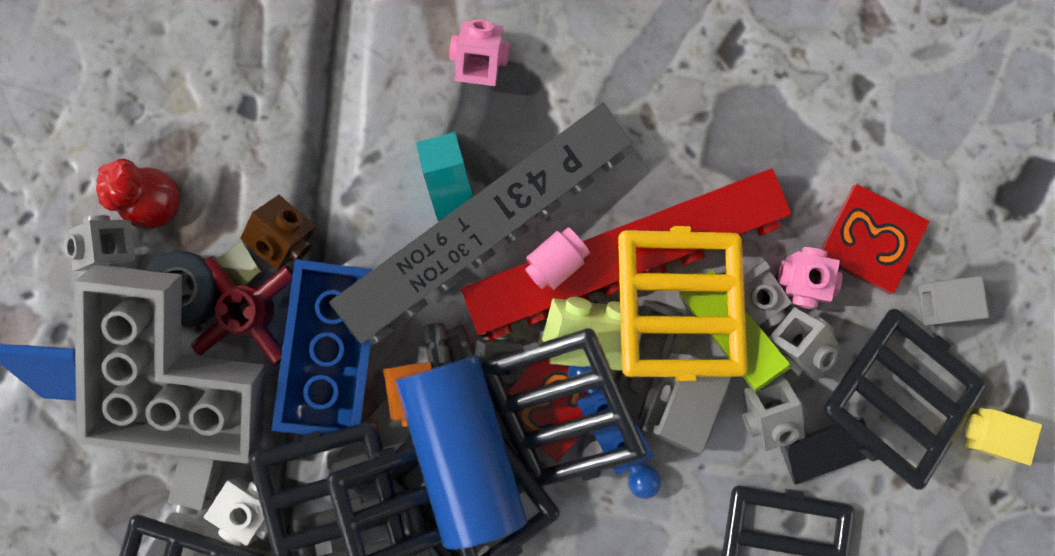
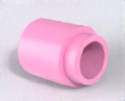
(556, 259)

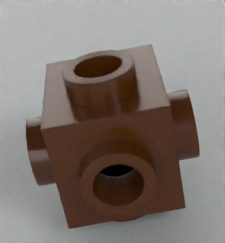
(278, 232)

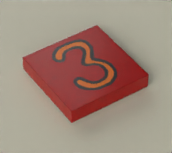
(874, 238)
(550, 412)

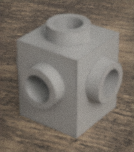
(100, 243)
(806, 344)
(775, 414)

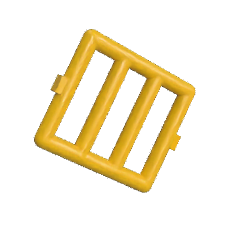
(631, 324)

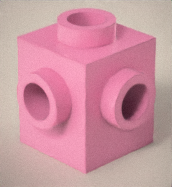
(479, 52)
(795, 280)

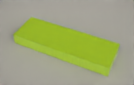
(763, 357)

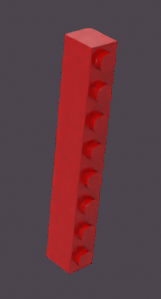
(735, 208)

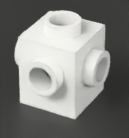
(230, 516)

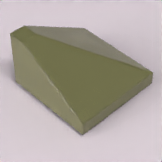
(241, 265)

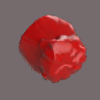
(137, 194)

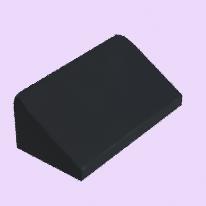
(821, 453)

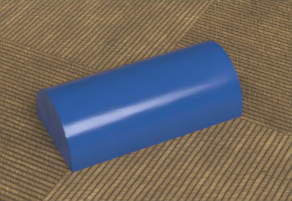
(321, 359)
(461, 453)

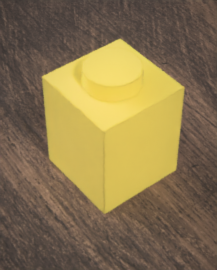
(1002, 435)

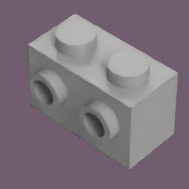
(685, 410)

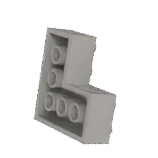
(140, 388)

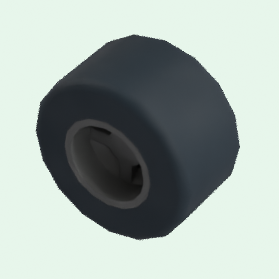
(202, 296)

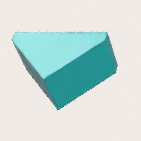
(444, 173)

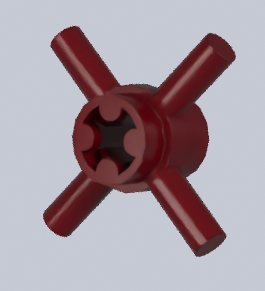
(259, 313)

